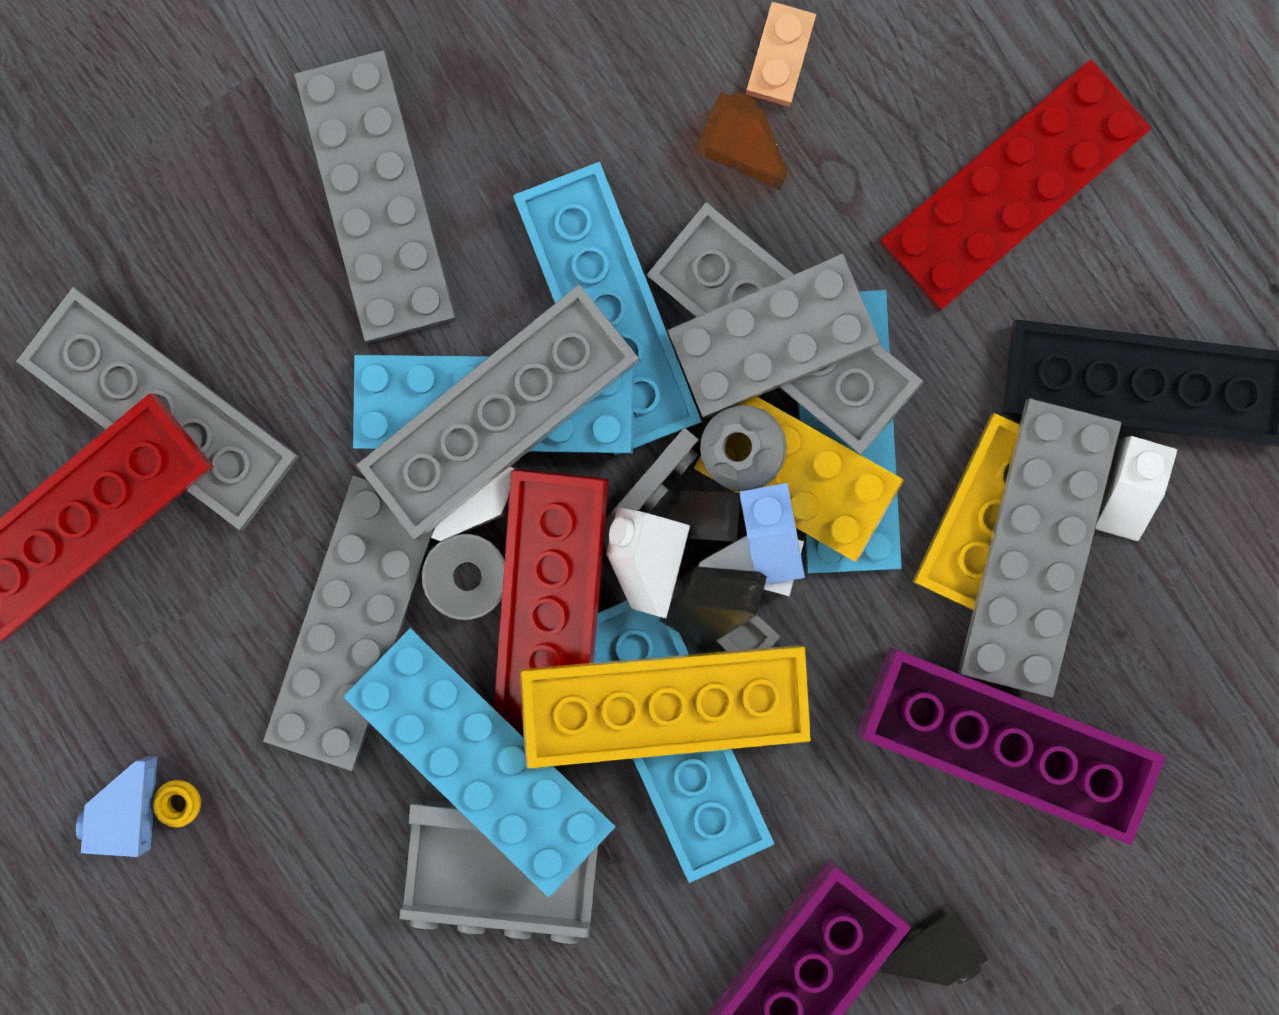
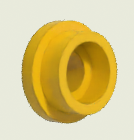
(164, 810)

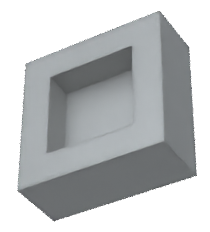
(750, 635)

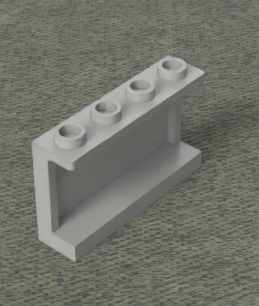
(470, 883)

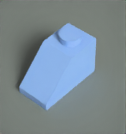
(772, 533)
(121, 814)

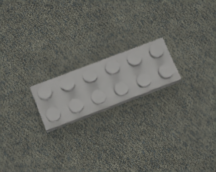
(375, 197)
(719, 264)
(111, 368)
(498, 412)
(1039, 547)
(347, 628)

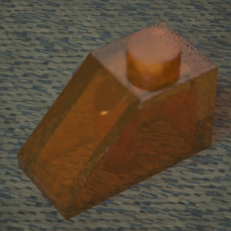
(742, 140)

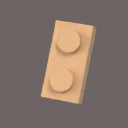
(780, 54)

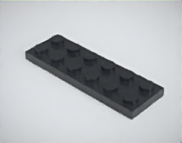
(1147, 381)

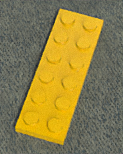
(664, 705)

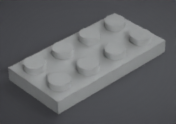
(774, 336)

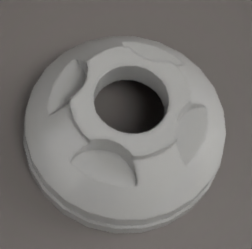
(767, 450)
(440, 582)

